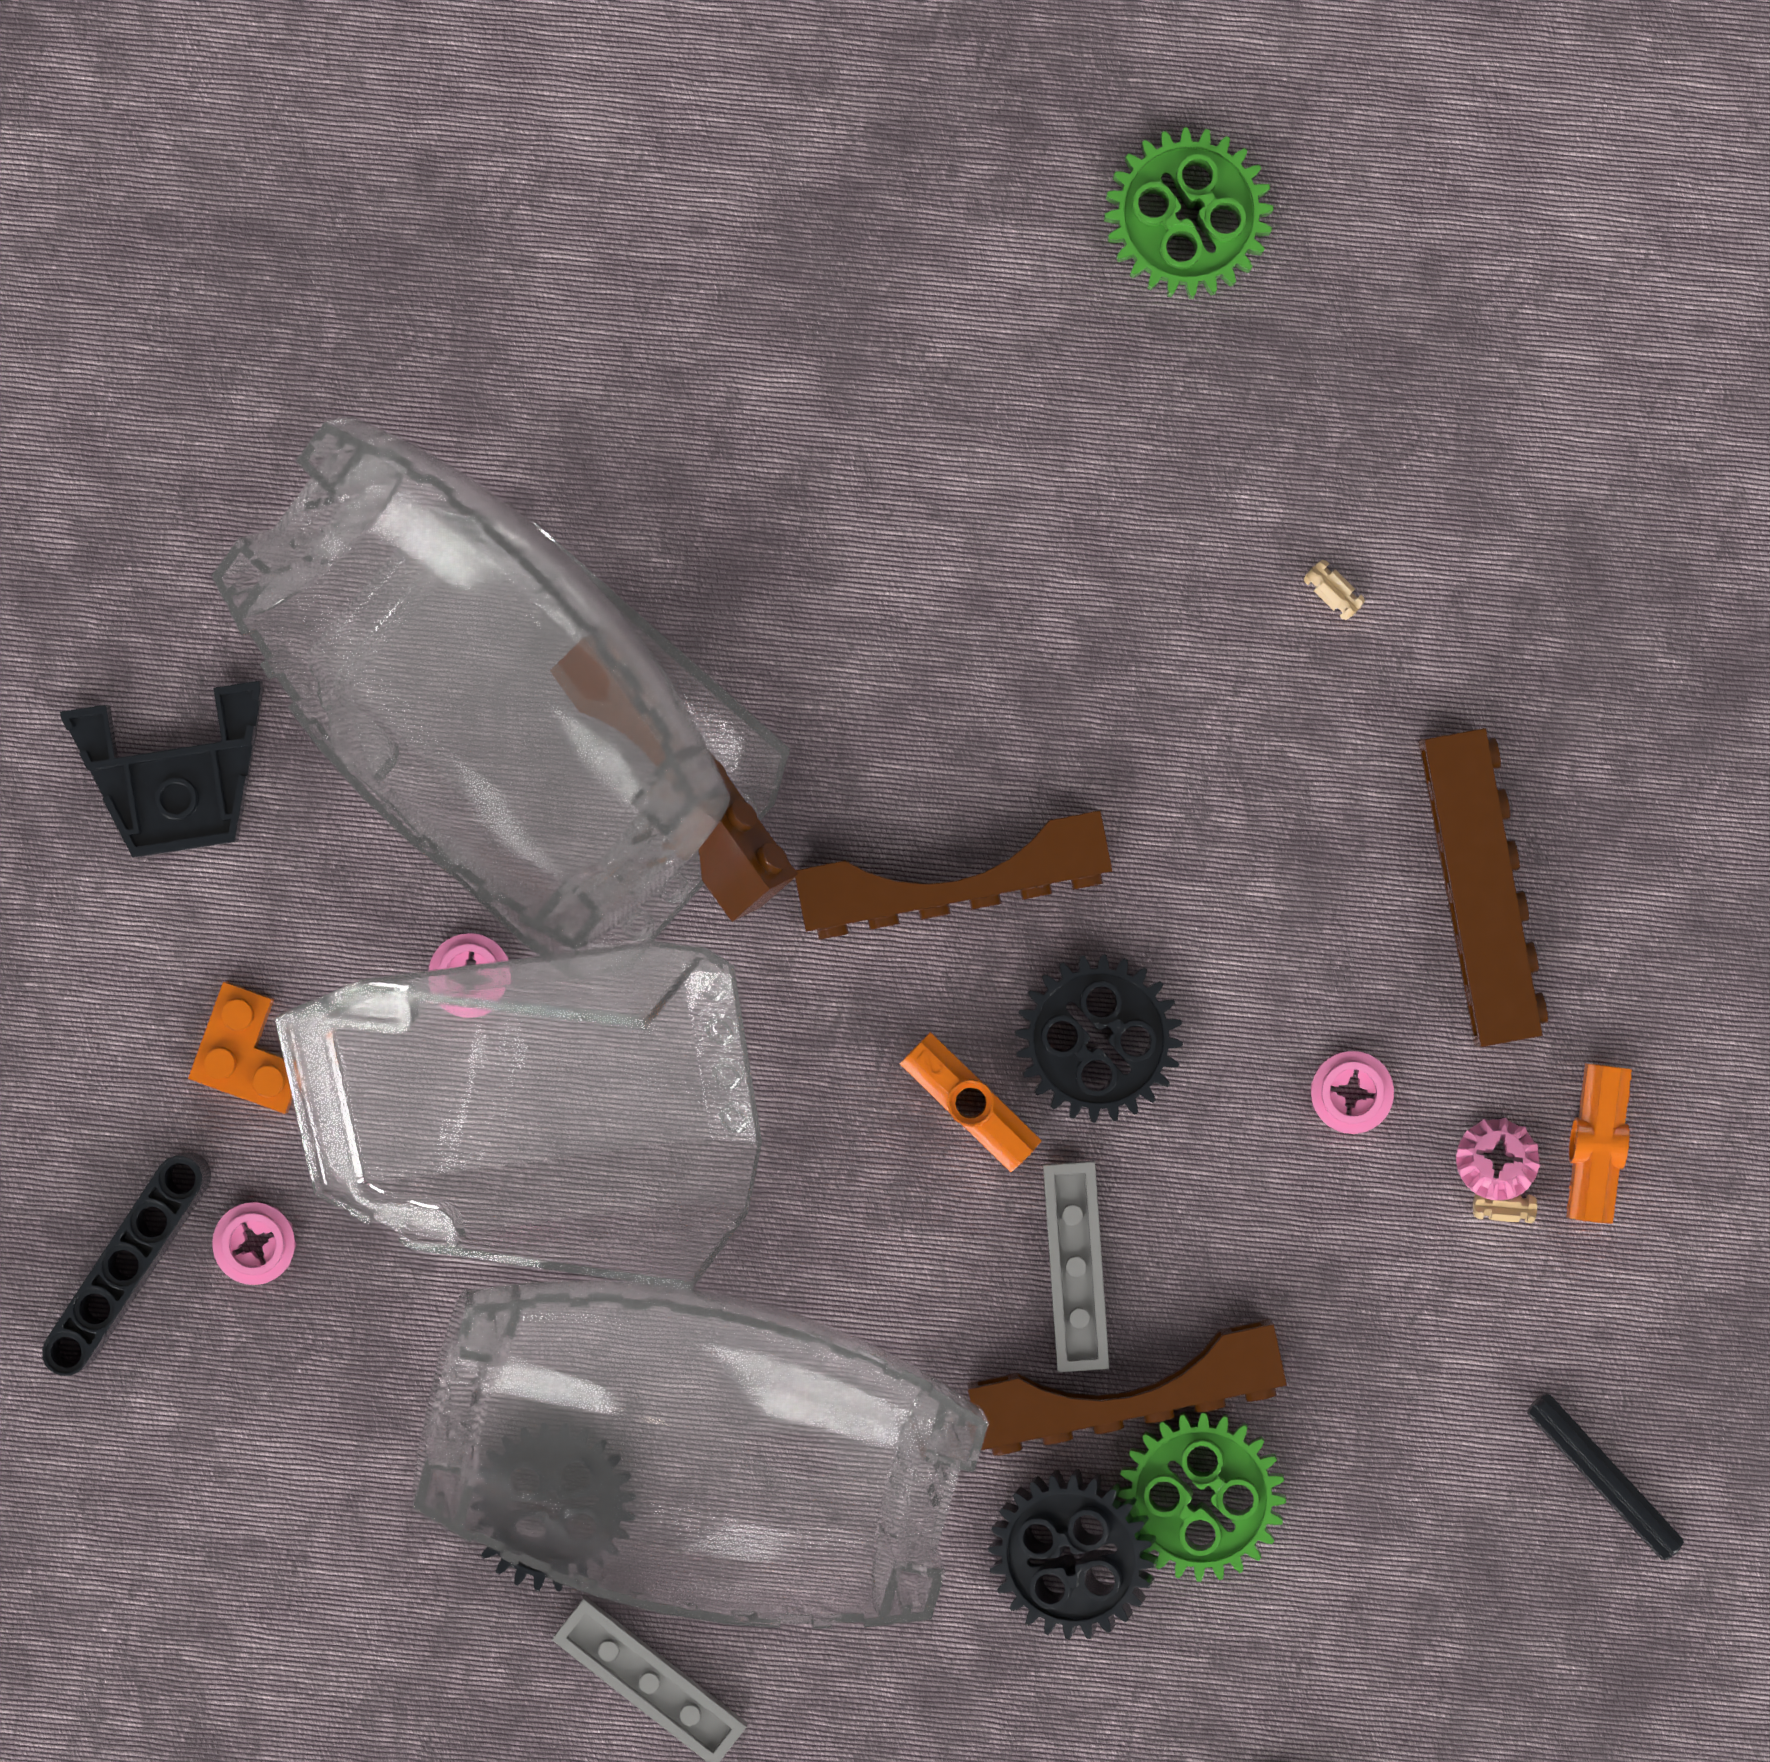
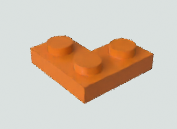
(230, 1054)

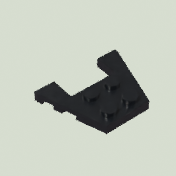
(179, 794)

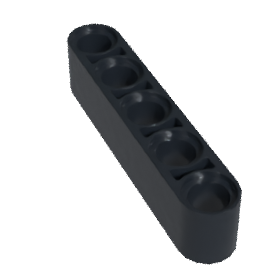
(109, 1281)

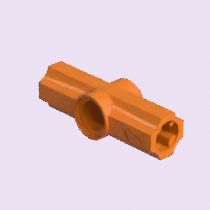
(995, 1126)
(1599, 1143)

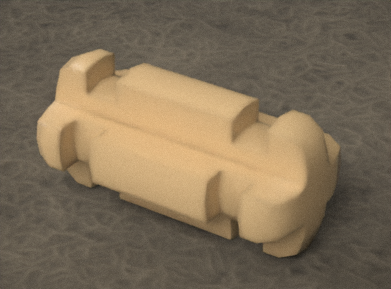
(1334, 589)
(1506, 1210)

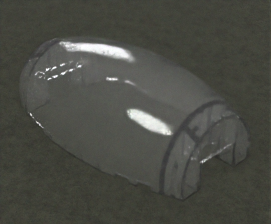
(474, 685)
(694, 1453)

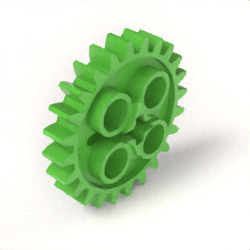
(1229, 189)
(1236, 1465)

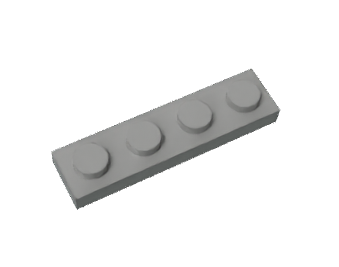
(1076, 1266)
(649, 1681)

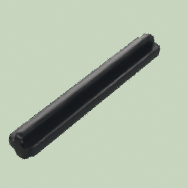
(1605, 1477)

